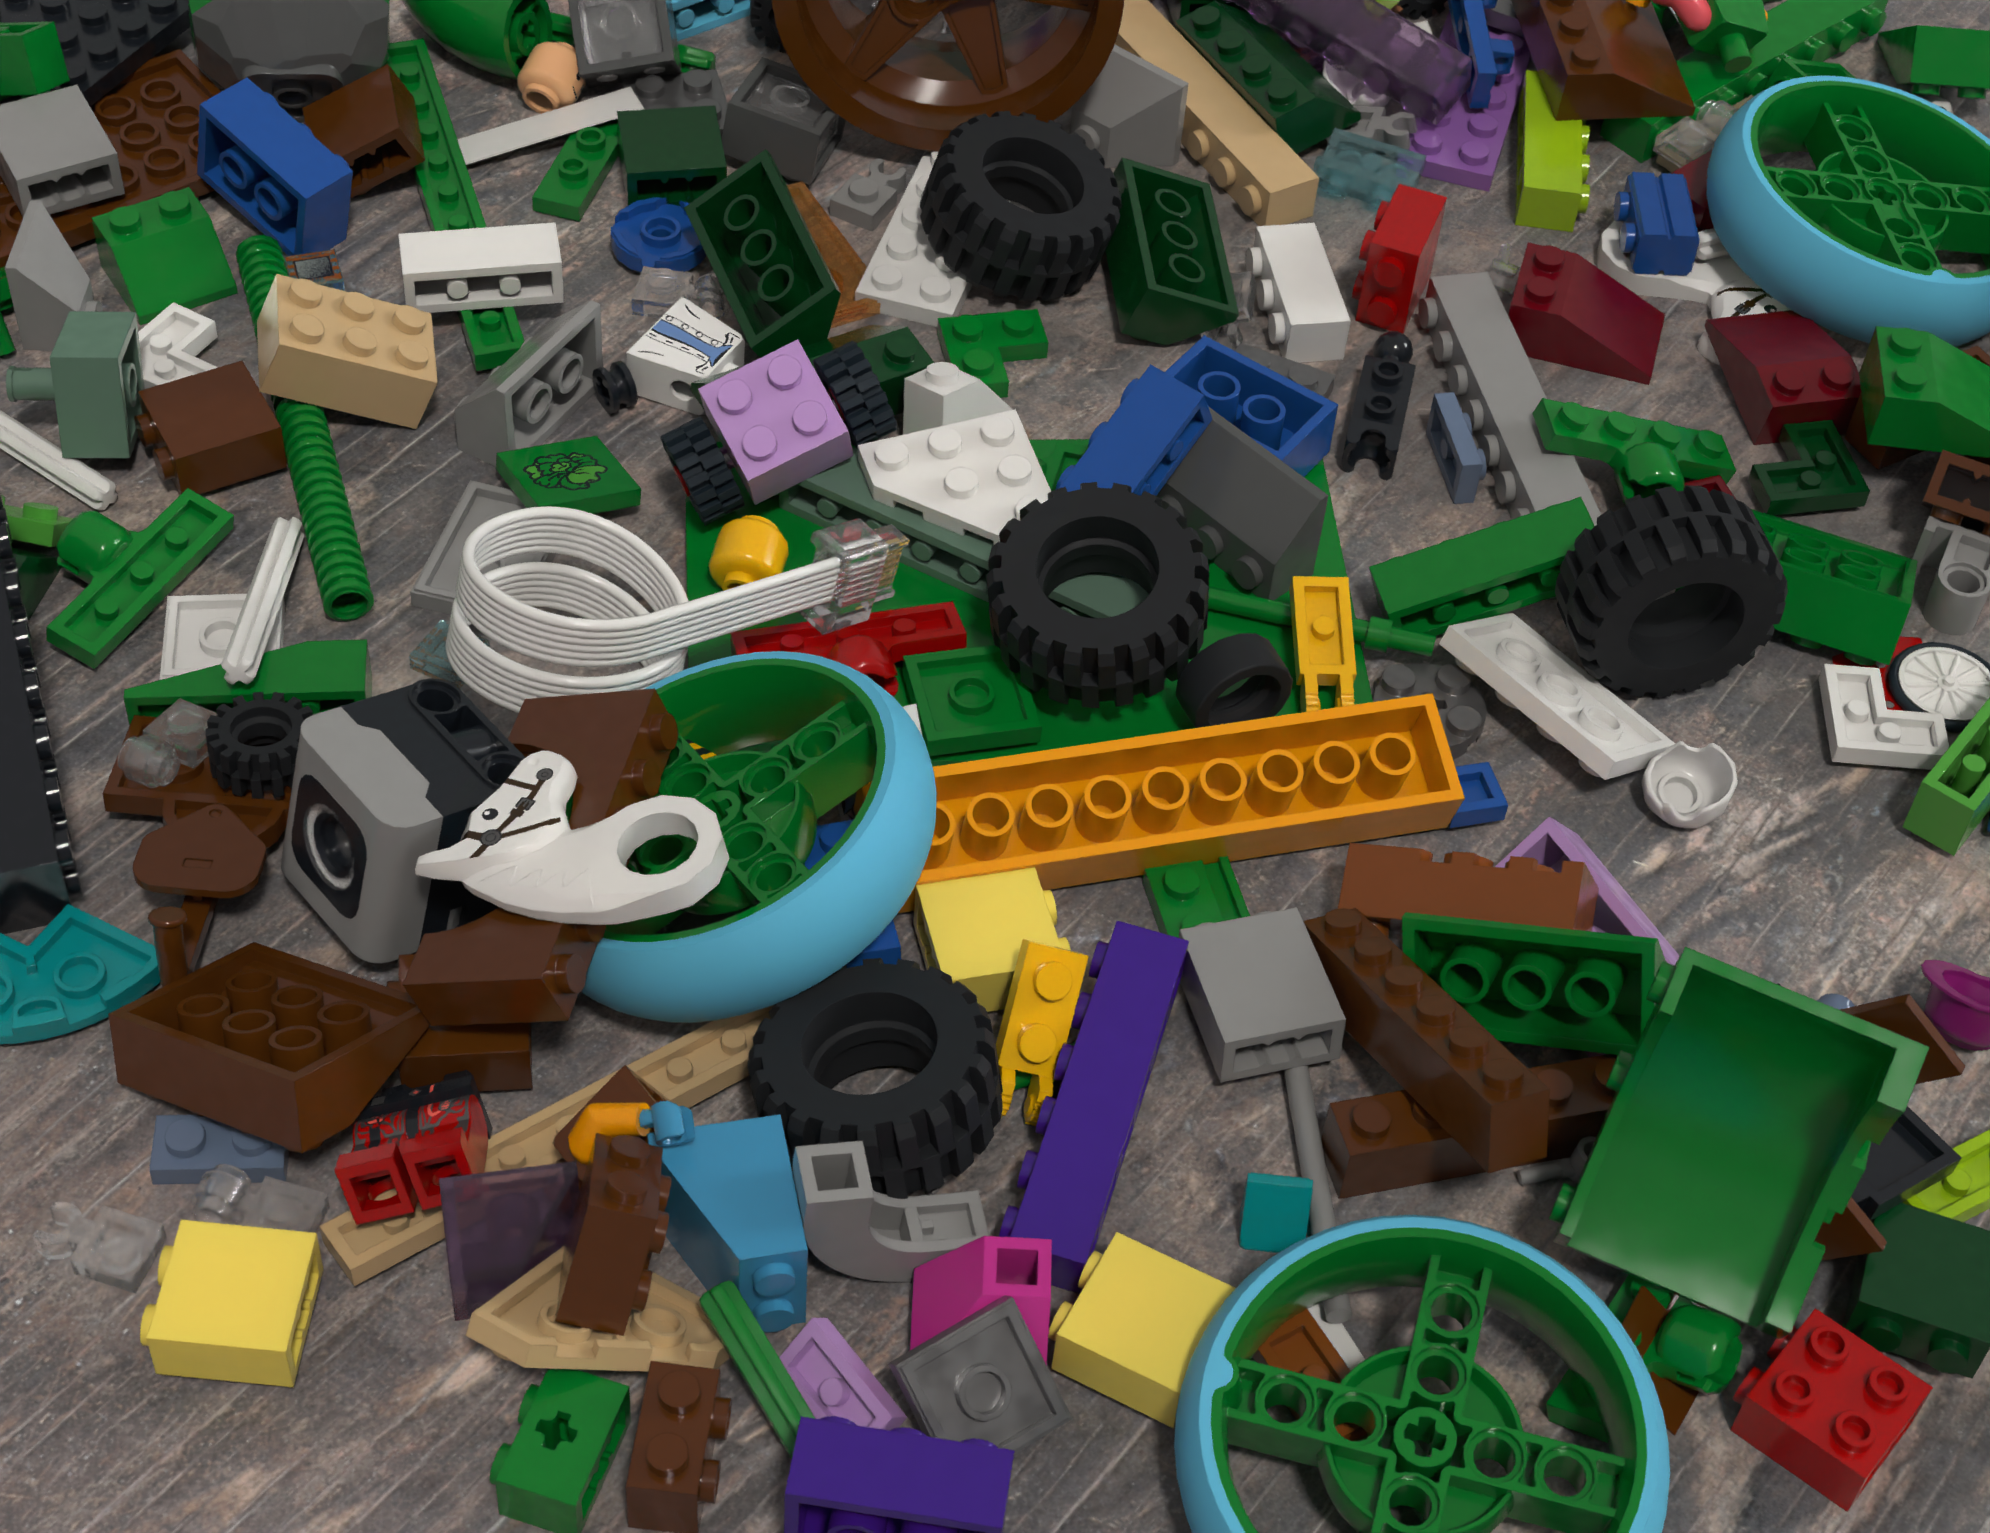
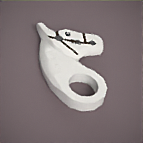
(1712, 282)
(533, 864)

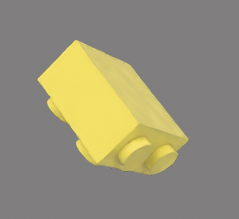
(978, 926)
(233, 1303)
(1135, 1326)

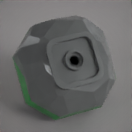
(290, 46)

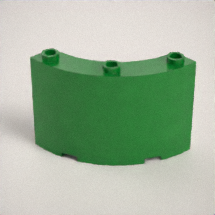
(1734, 1140)

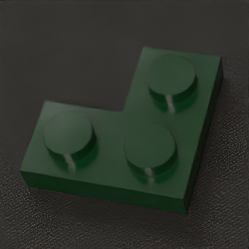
(1815, 477)

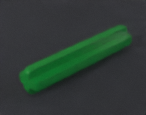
(756, 1361)

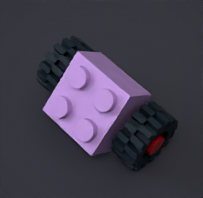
(777, 426)

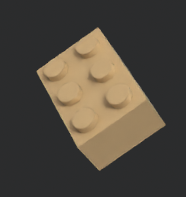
(346, 351)

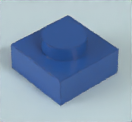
(1483, 796)

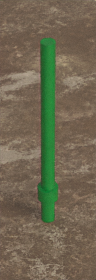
(1376, 634)

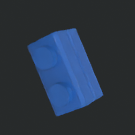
(1657, 223)

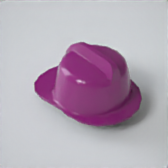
(1958, 1004)

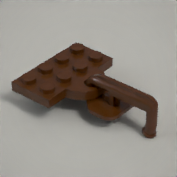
(205, 850)

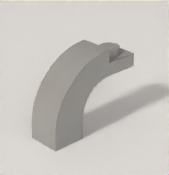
(867, 1230)

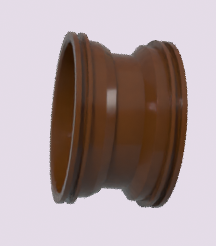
(923, 88)

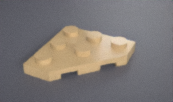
(523, 1328)

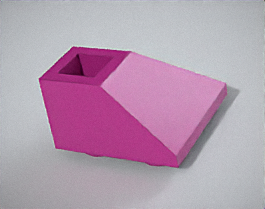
(978, 1275)

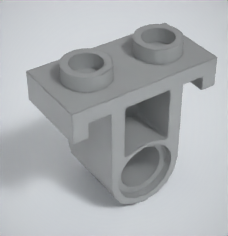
(1961, 575)

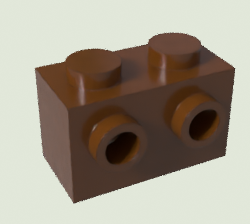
(674, 1448)

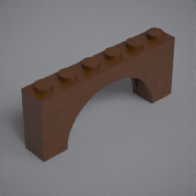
(525, 966)

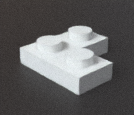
(172, 343)
(1869, 733)

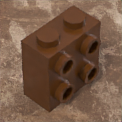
(370, 127)
(210, 429)
(1960, 491)
(493, 1053)
(613, 1234)

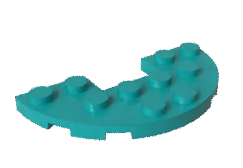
(70, 976)

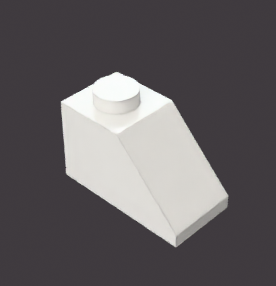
(945, 397)

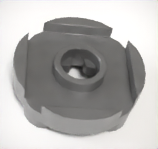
(1457, 699)

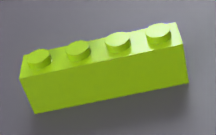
(1549, 162)

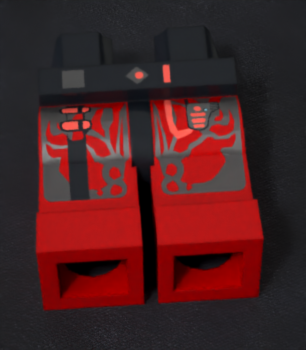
(412, 1141)

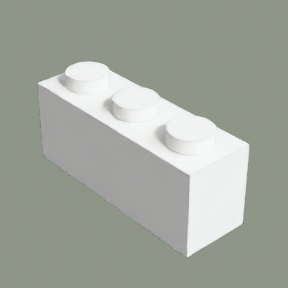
(482, 267)
(1298, 293)

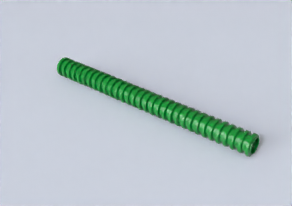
(311, 463)

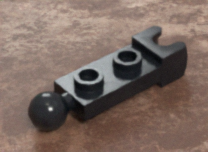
(1380, 404)

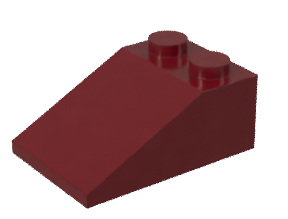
(1583, 317)
(1784, 372)

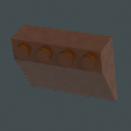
(1603, 59)
(266, 1044)

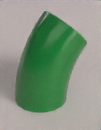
(485, 32)

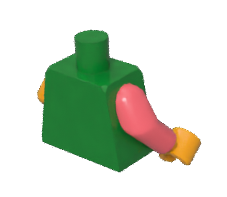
(1720, 27)

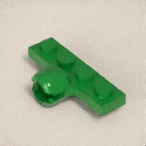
(1639, 450)
(129, 571)
(1689, 1349)

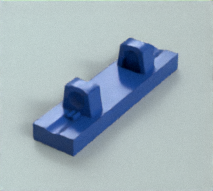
(1488, 55)

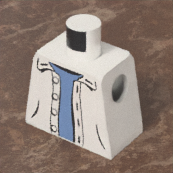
(680, 350)

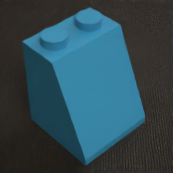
(740, 1215)

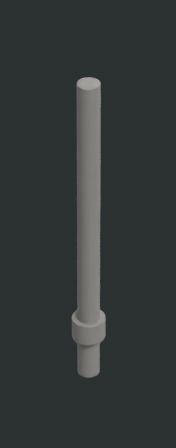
(1314, 1167)

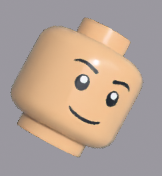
(550, 77)

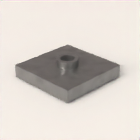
(982, 1381)

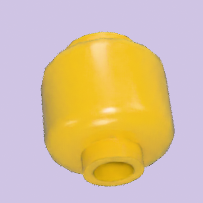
(747, 552)

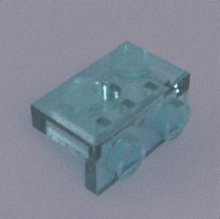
(1366, 168)

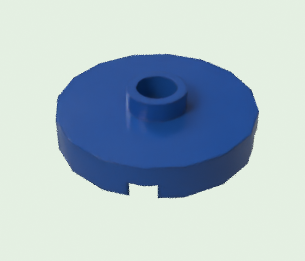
(656, 236)

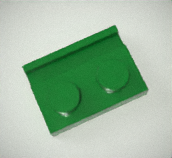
(1193, 894)

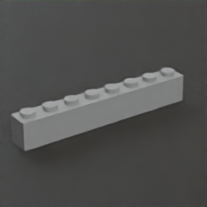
(1499, 394)

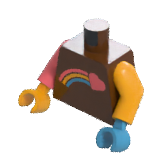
(624, 1108)

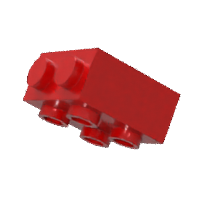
(1398, 258)
(1828, 1407)

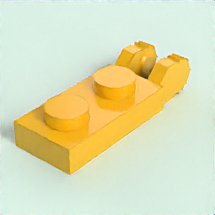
(1322, 639)
(1037, 1020)

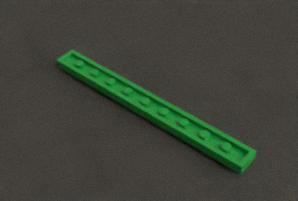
(450, 196)

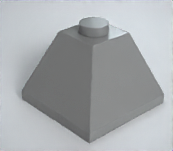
(1132, 112)
(45, 280)

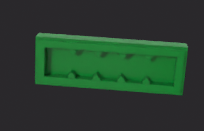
(578, 172)

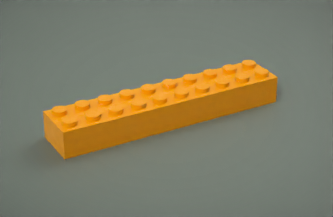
(1195, 795)

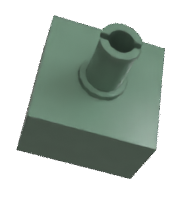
(92, 382)

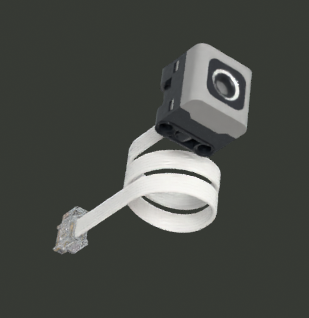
(413, 763)

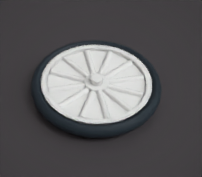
(1941, 681)

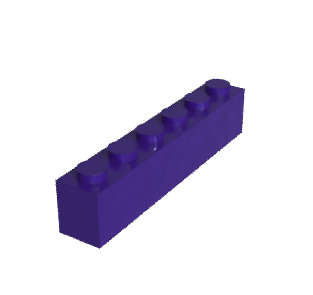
(1098, 1098)

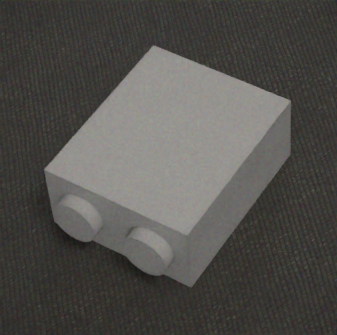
(56, 152)
(1261, 995)

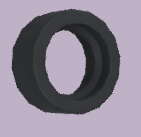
(1223, 666)

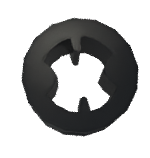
(615, 387)

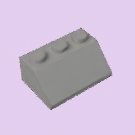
(534, 387)

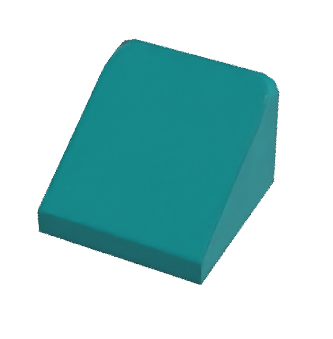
(1274, 1211)

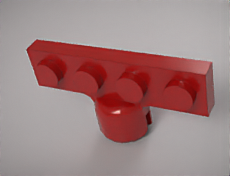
(869, 645)

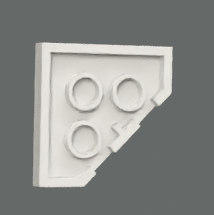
(958, 473)

